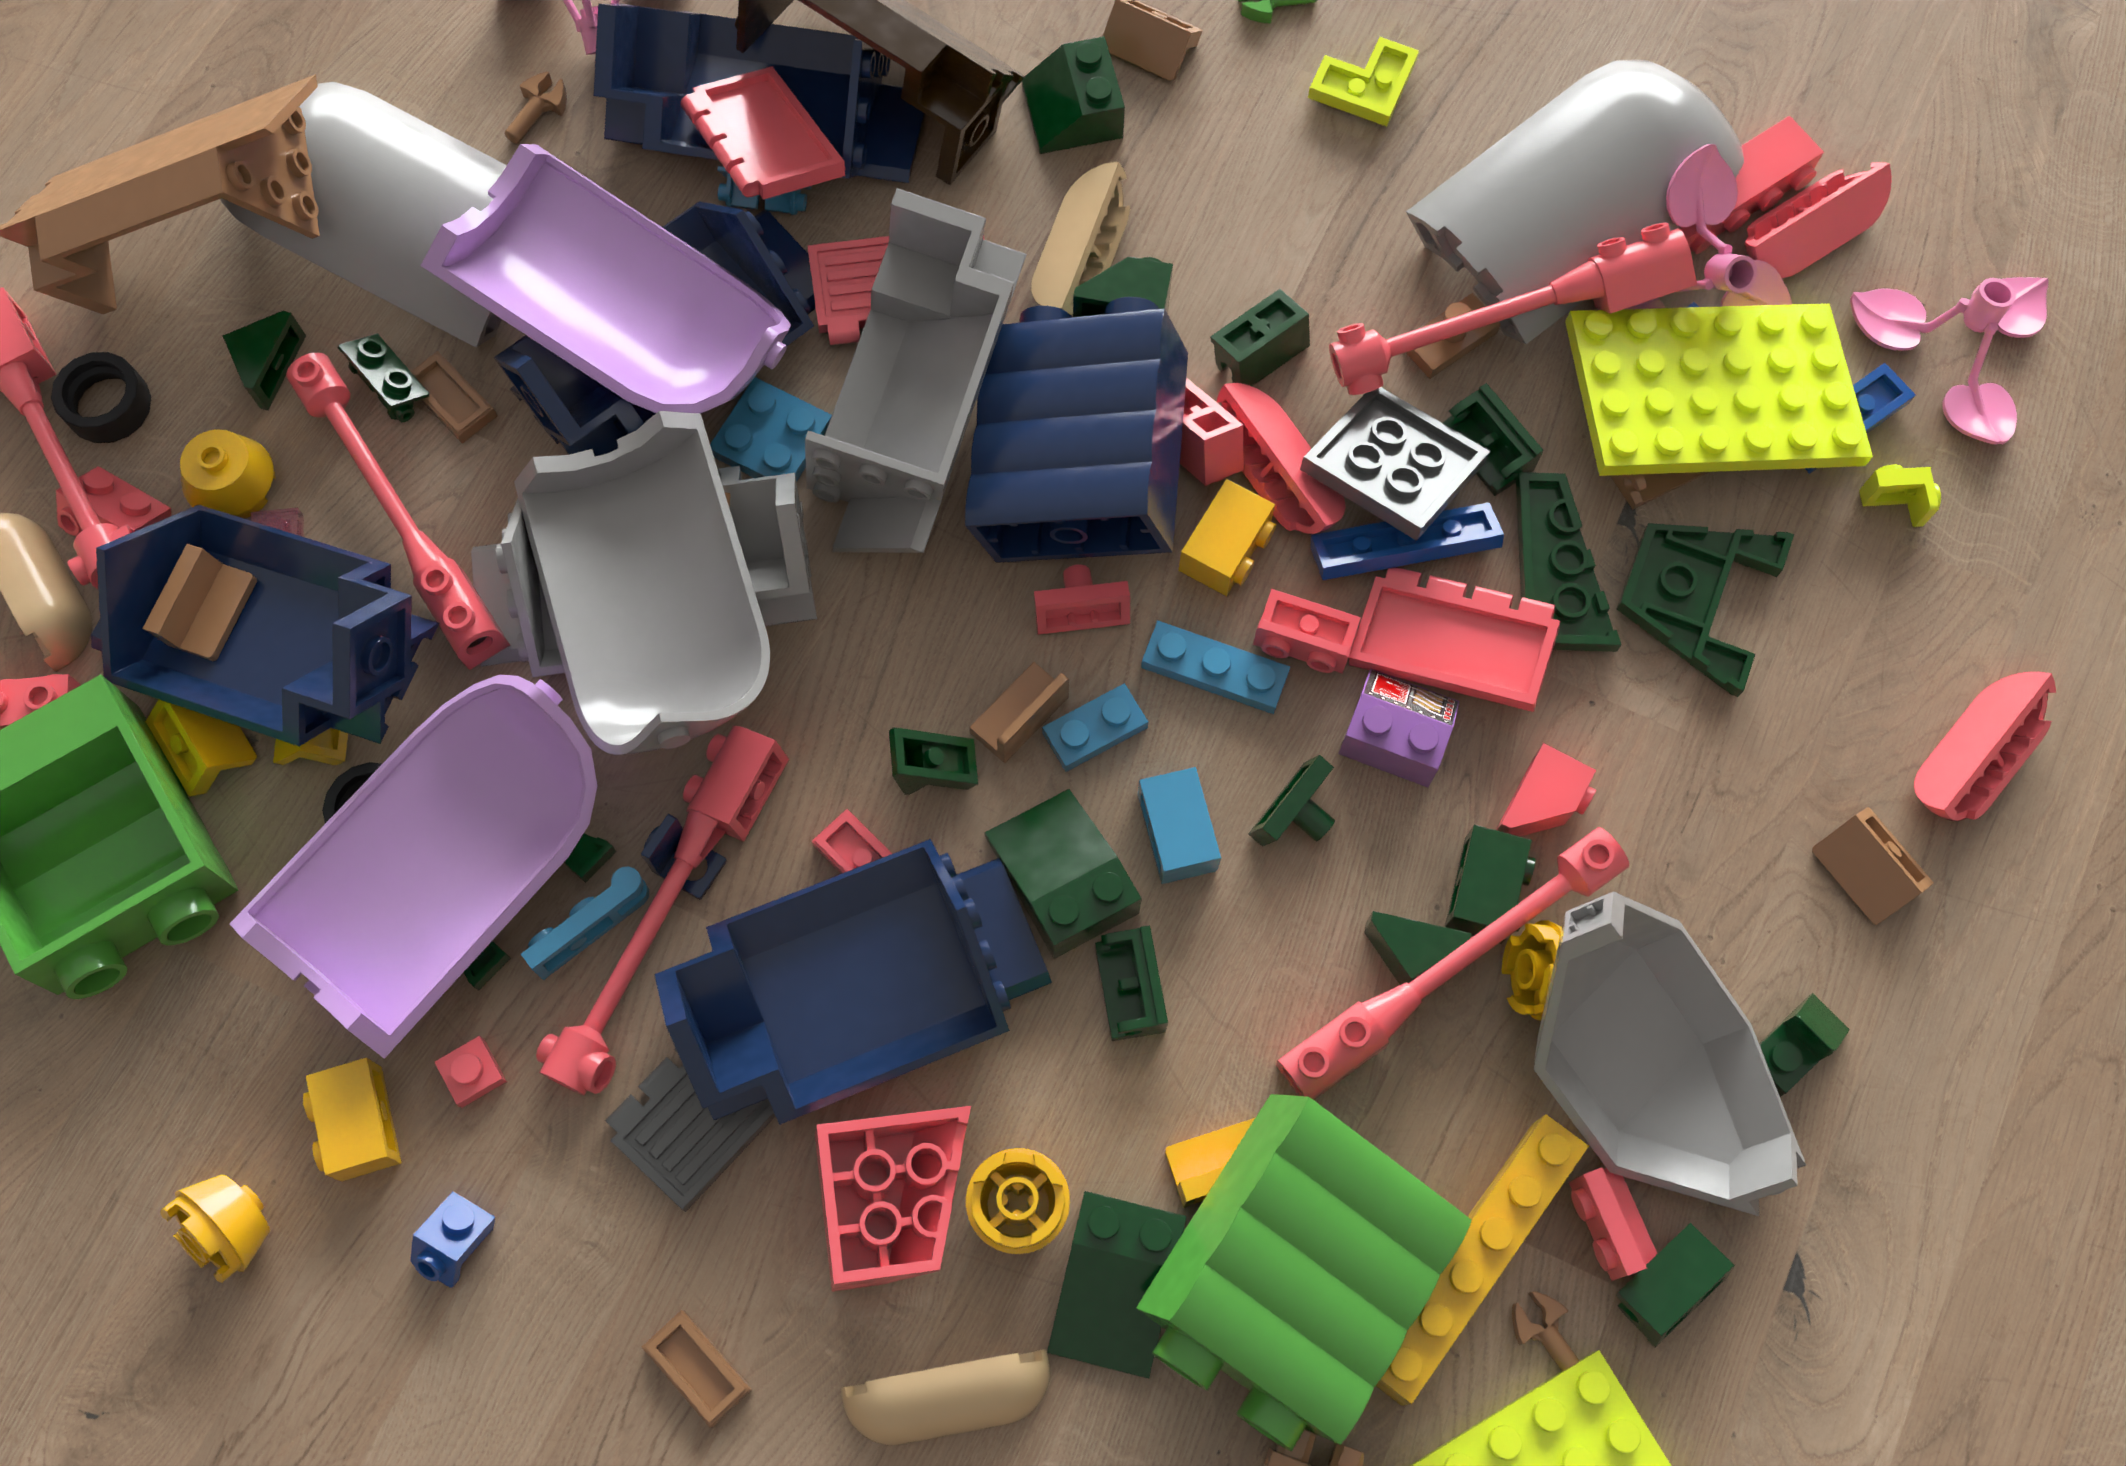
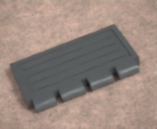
(678, 1139)

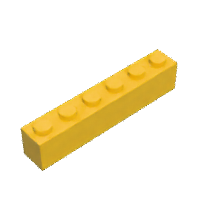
(1495, 1234)

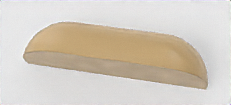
(1082, 236)
(42, 591)
(948, 1398)

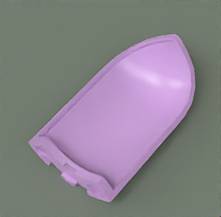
(608, 289)
(429, 858)

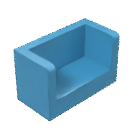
(1178, 825)

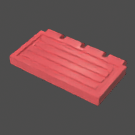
(762, 134)
(843, 285)
(1454, 640)

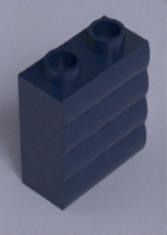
(1079, 435)

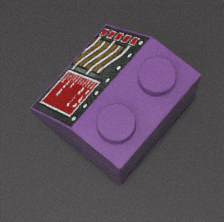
(1400, 728)

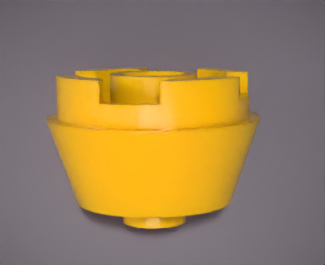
(226, 473)
(1530, 964)
(1017, 1201)
(219, 1224)

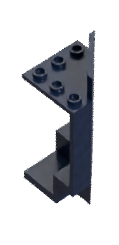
(658, 55)
(589, 415)
(309, 652)
(850, 983)

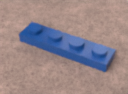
(1384, 546)

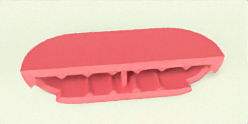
(1819, 219)
(1274, 460)
(1986, 747)

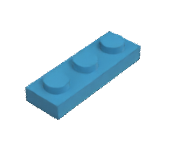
(1215, 667)

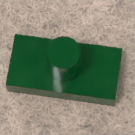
(1296, 806)

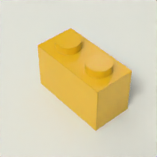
(1227, 537)
(351, 1120)

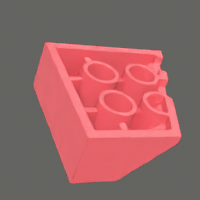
(888, 1193)

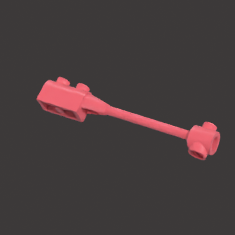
(1613, 279)
(21, 370)
(436, 576)
(720, 803)
(1368, 1025)

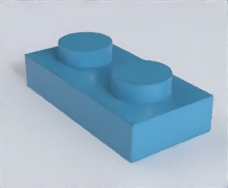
(1095, 727)

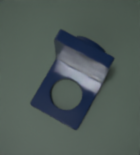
(660, 853)

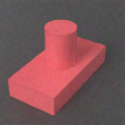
(1081, 603)

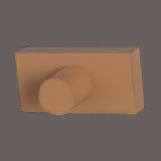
(1440, 355)

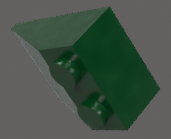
(1064, 873)
(1108, 1271)

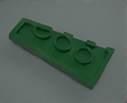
(1558, 564)

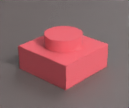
(470, 1071)

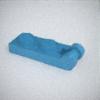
(586, 923)

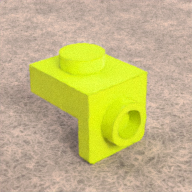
(1902, 485)

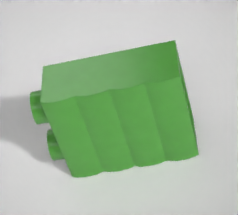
(97, 844)
(1302, 1272)

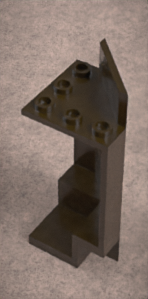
(943, 70)

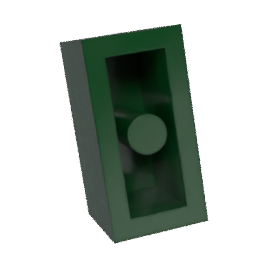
(1488, 878)

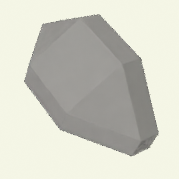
(1661, 1060)

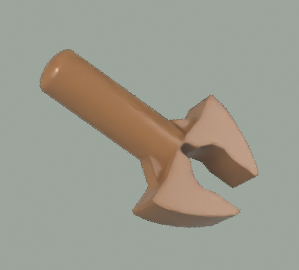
(538, 103)
(1549, 1335)

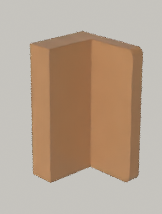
(1149, 37)
(199, 604)
(1020, 711)
(1872, 866)

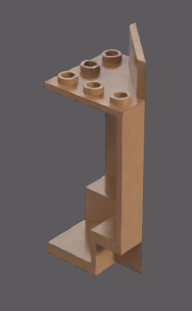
(241, 154)

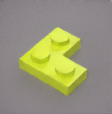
(1368, 91)

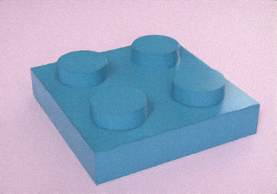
(768, 432)

